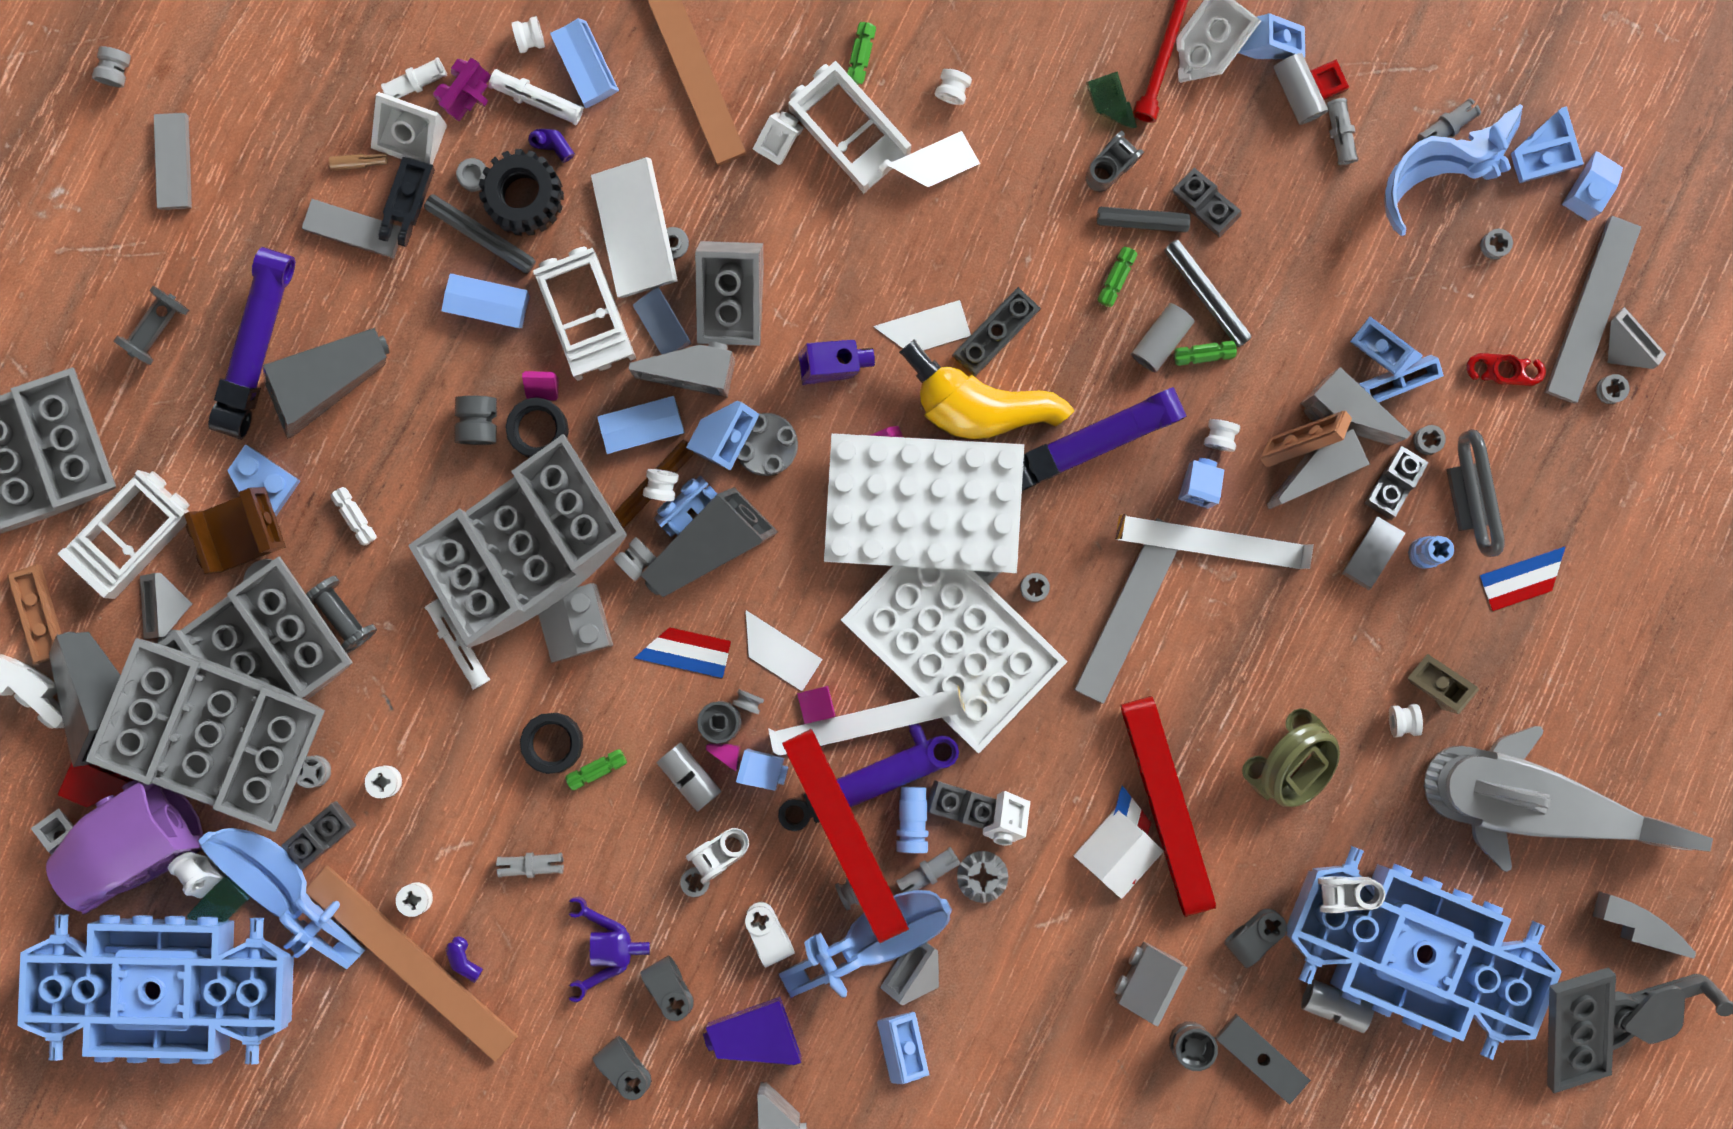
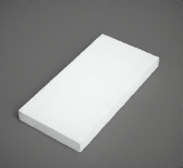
(634, 227)

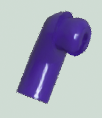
(551, 140)
(458, 960)

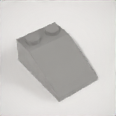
(729, 292)
(693, 368)
(1369, 419)
(1321, 468)

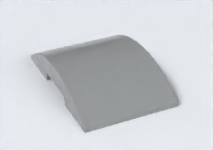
(48, 451)
(520, 545)
(267, 633)
(206, 733)

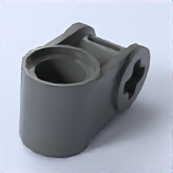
(1116, 159)
(1253, 939)
(665, 982)
(621, 1066)

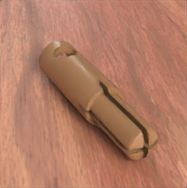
(356, 161)

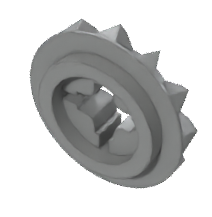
(971, 866)

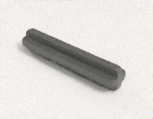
(1143, 219)

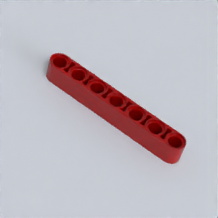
(1168, 806)
(845, 836)

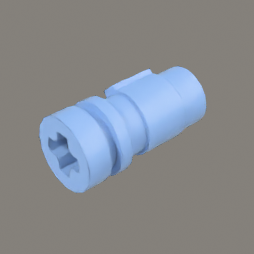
(1430, 551)
(912, 821)

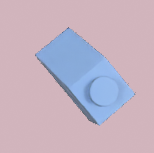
(1275, 39)
(1593, 187)
(723, 434)
(1202, 483)
(762, 770)

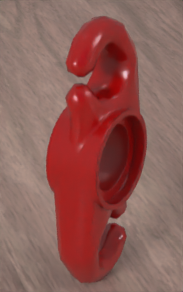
(1519, 376)

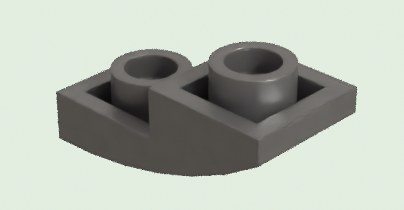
(1206, 202)
(1396, 482)
(1373, 553)
(961, 805)
(318, 835)

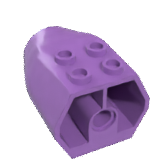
(122, 844)

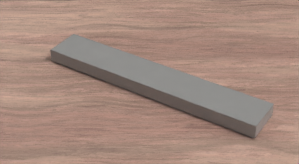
(1593, 309)
(1125, 621)

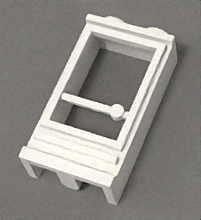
(874, 162)
(601, 349)
(97, 567)

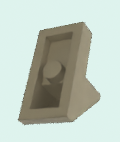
(1443, 684)

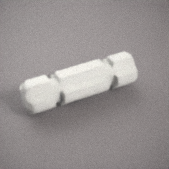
(353, 516)

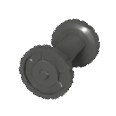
(150, 326)
(339, 615)

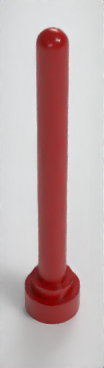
(1147, 107)

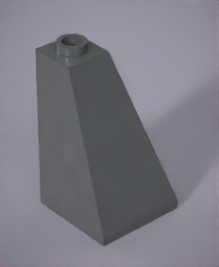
(320, 377)
(711, 539)
(83, 687)

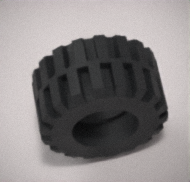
(507, 171)

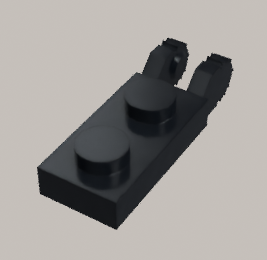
(406, 199)

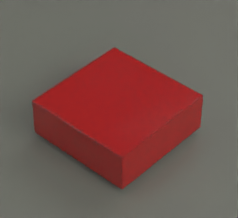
(1330, 79)

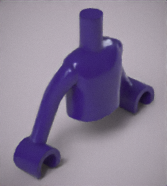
(606, 948)

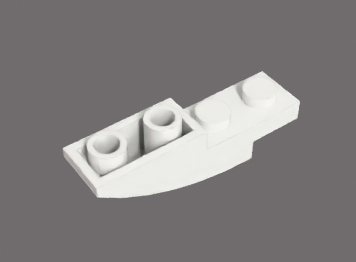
(31, 690)

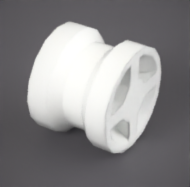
(528, 34)
(953, 86)
(1222, 435)
(660, 485)
(1405, 720)
(390, 781)
(420, 897)

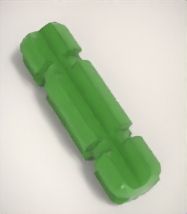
(861, 51)
(1117, 276)
(1205, 353)
(596, 769)

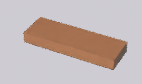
(1306, 438)
(35, 611)

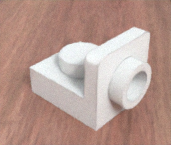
(778, 136)
(1009, 819)

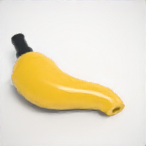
(975, 410)

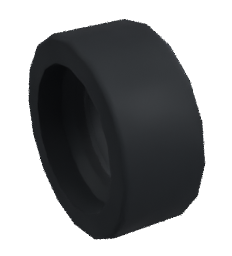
(524, 408)
(529, 753)

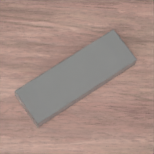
(172, 161)
(349, 228)

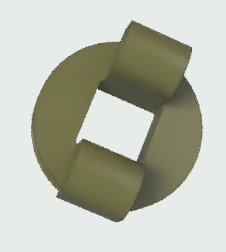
(1305, 737)

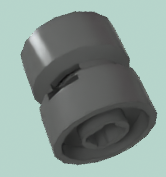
(475, 420)
(719, 722)
(1193, 1046)

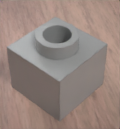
(51, 828)

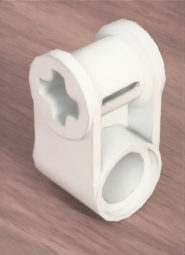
(713, 855)
(195, 873)
(1343, 894)
(769, 939)

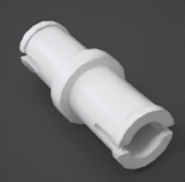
(415, 79)

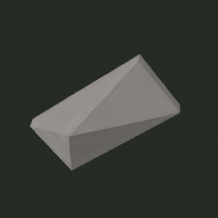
(1632, 344)
(160, 605)
(913, 975)

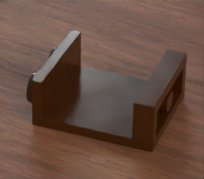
(235, 531)

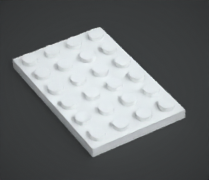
(924, 503)
(951, 631)

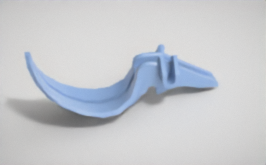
(1443, 155)
(280, 887)
(925, 916)

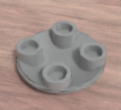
(769, 446)

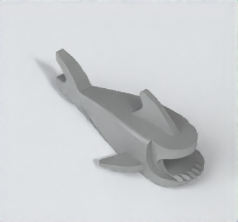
(1511, 795)

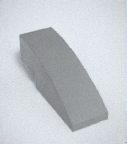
(1641, 925)

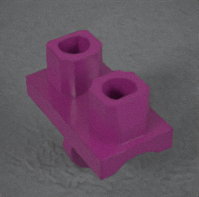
(465, 90)

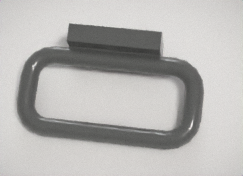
(1475, 494)

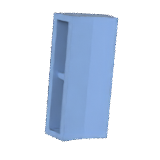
(584, 62)
(485, 301)
(1429, 362)
(640, 424)

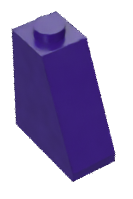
(754, 1035)

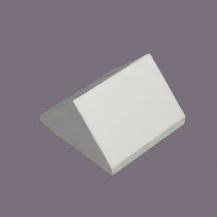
(406, 129)
(1118, 853)

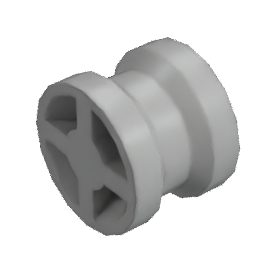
(307, 776)

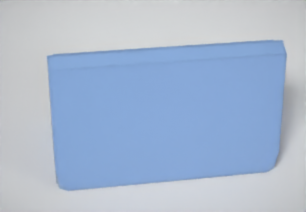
(1385, 347)
(903, 1048)

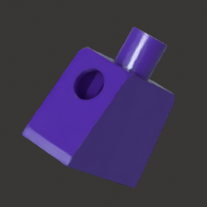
(820, 362)

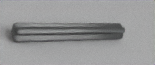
(479, 233)
(1207, 293)

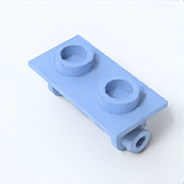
(675, 512)

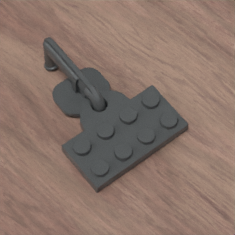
(1594, 1019)

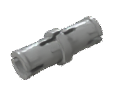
(1450, 123)
(1342, 131)
(530, 865)
(929, 871)

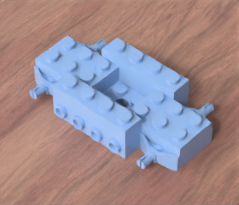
(1470, 965)
(203, 984)

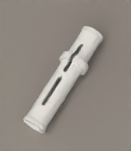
(523, 91)
(477, 676)

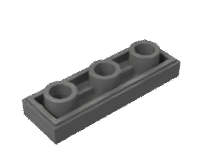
(983, 345)
(1274, 1071)

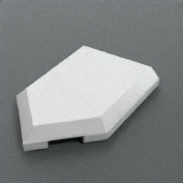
(1213, 38)

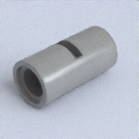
(1300, 88)
(1162, 337)
(688, 777)
(1328, 1003)

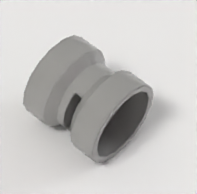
(111, 66)
(634, 559)

